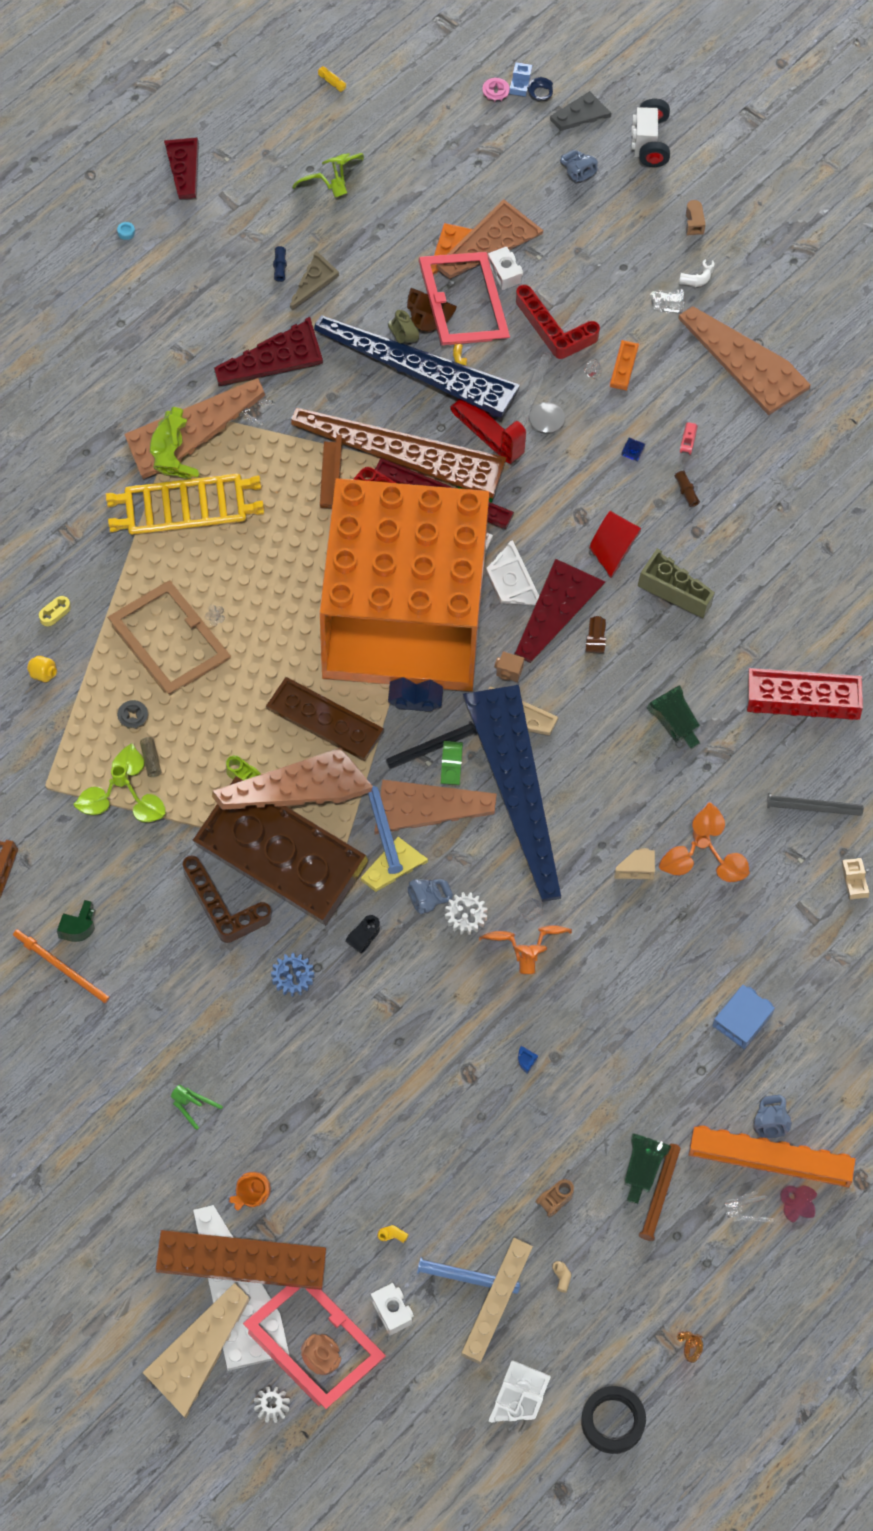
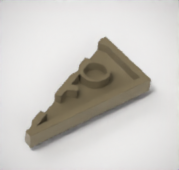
(318, 275)

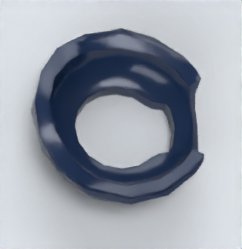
(540, 82)

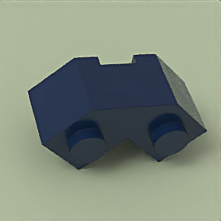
(418, 697)

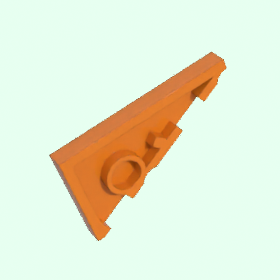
(449, 238)

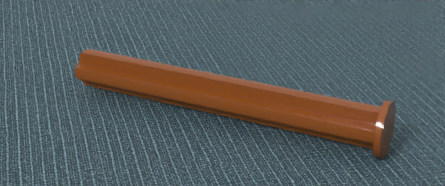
(660, 1194)

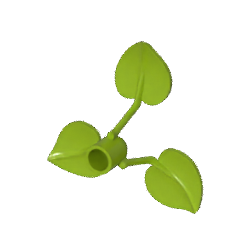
(337, 184)
(130, 762)

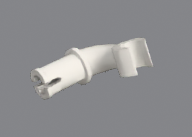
(698, 280)

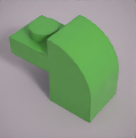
(451, 762)

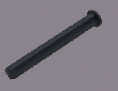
(431, 745)

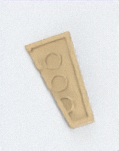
(538, 719)

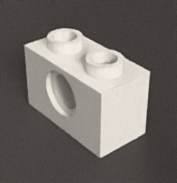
(505, 268)
(392, 1320)

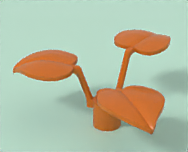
(706, 823)
(528, 952)

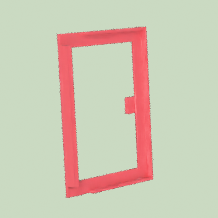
(437, 298)
(291, 1368)

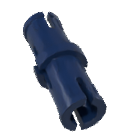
(279, 264)

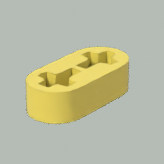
(54, 610)

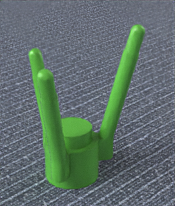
(184, 1096)

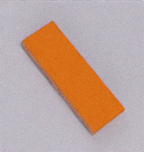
(624, 365)

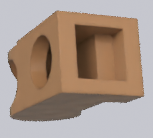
(696, 221)

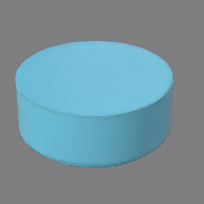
(126, 230)

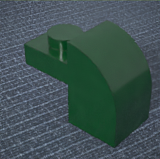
(77, 928)

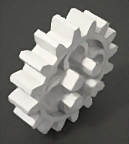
(455, 911)

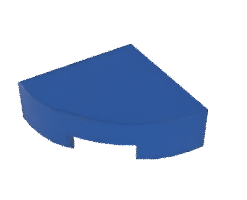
(526, 1059)

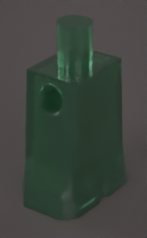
(676, 716)
(644, 1165)

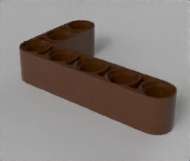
(217, 905)

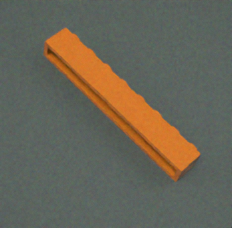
(772, 1156)

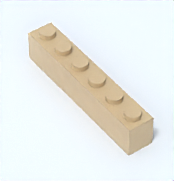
(496, 1301)

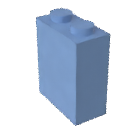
(743, 1016)

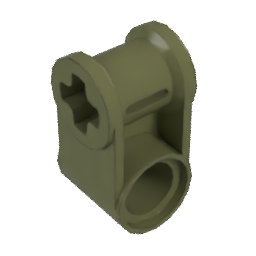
(403, 328)

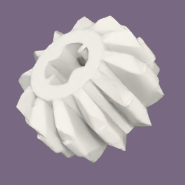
(279, 1400)

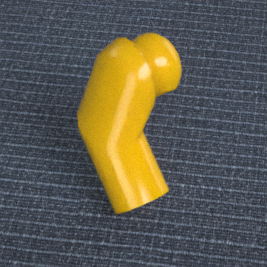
(457, 352)
(391, 1232)

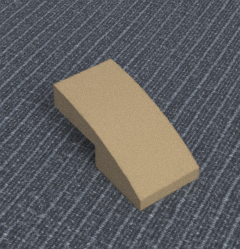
(855, 878)

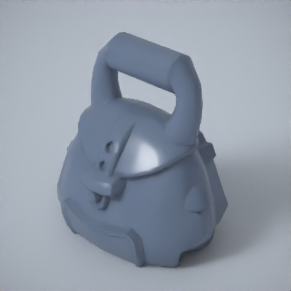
(579, 165)
(426, 894)
(772, 1120)

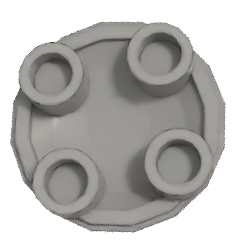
(547, 417)

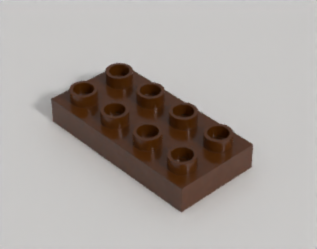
(284, 855)

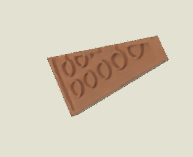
(499, 229)
(427, 805)

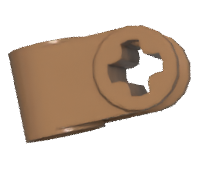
(553, 1200)

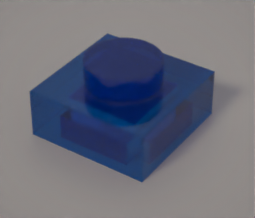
(633, 449)

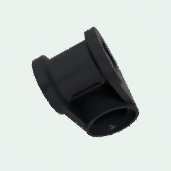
(362, 936)

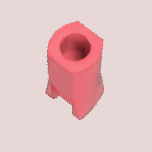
(688, 437)

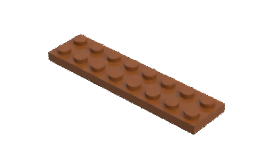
(241, 1260)

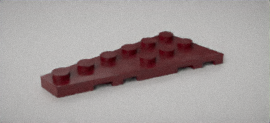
(278, 354)
(559, 601)

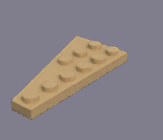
(192, 1356)

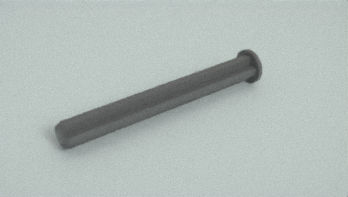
(814, 805)

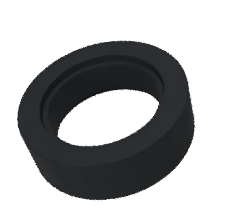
(618, 1394)

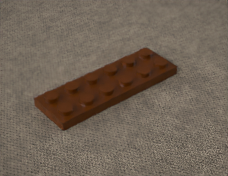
(325, 718)

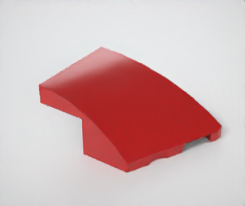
(613, 541)

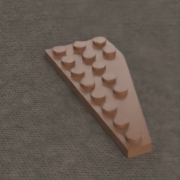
(316, 779)

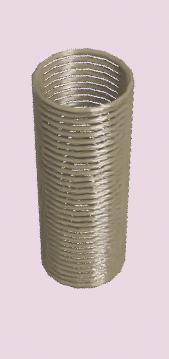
(150, 760)

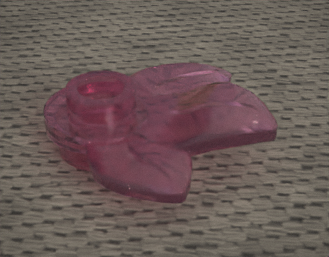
(801, 1204)

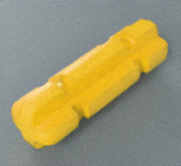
(332, 78)

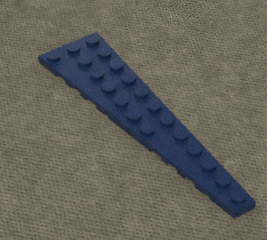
(461, 381)
(507, 745)

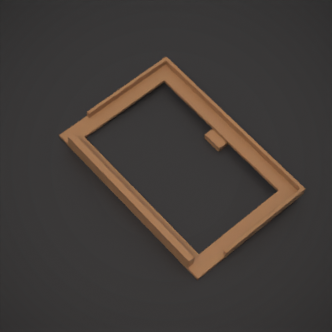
(192, 620)

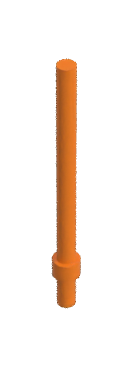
(31, 944)

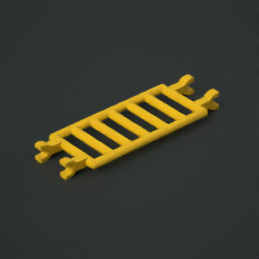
(129, 523)

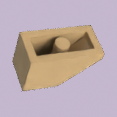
(637, 865)

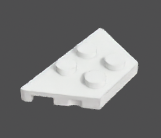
(511, 578)

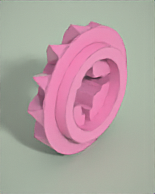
(490, 85)

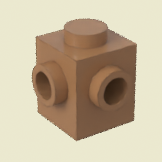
(509, 666)

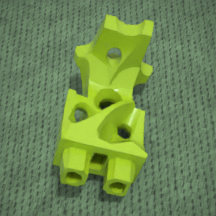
(164, 443)

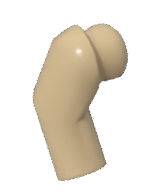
(563, 1274)

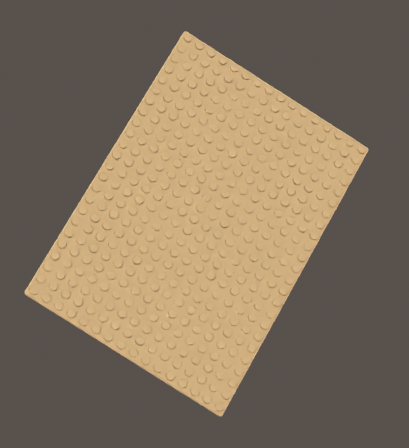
(271, 594)

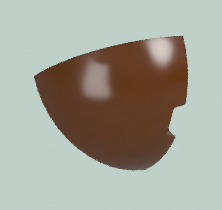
(421, 310)

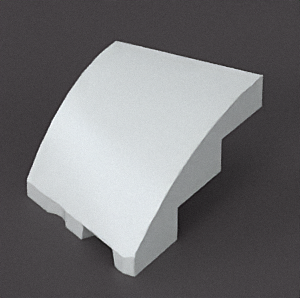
(519, 1394)

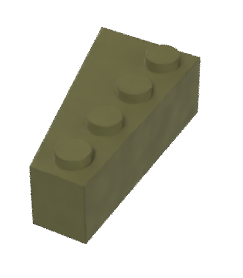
(675, 585)

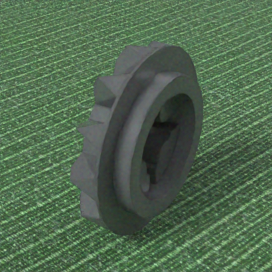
(132, 706)

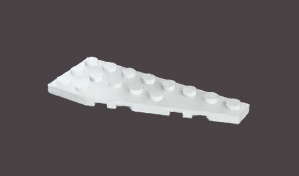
(241, 1348)

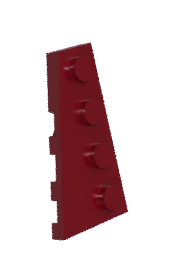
(184, 165)

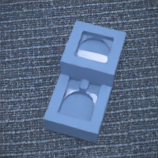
(520, 79)

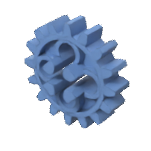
(301, 978)

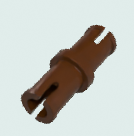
(687, 488)

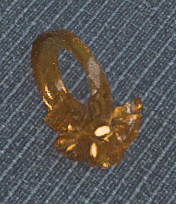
(691, 1342)

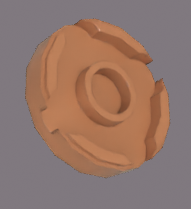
(320, 1354)

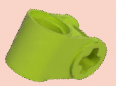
(244, 771)

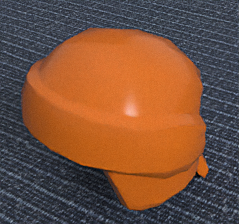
(251, 1190)

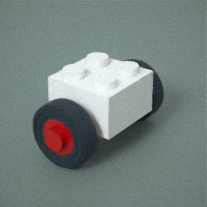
(646, 133)

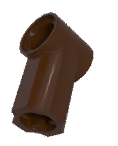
(595, 639)

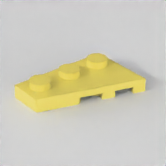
(377, 875)

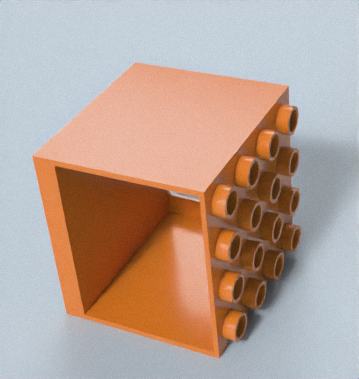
(403, 583)

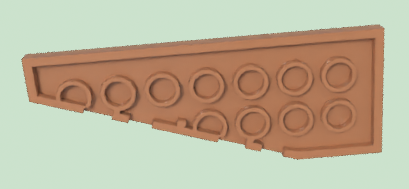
(758, 370)
(202, 423)

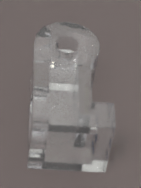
(668, 301)

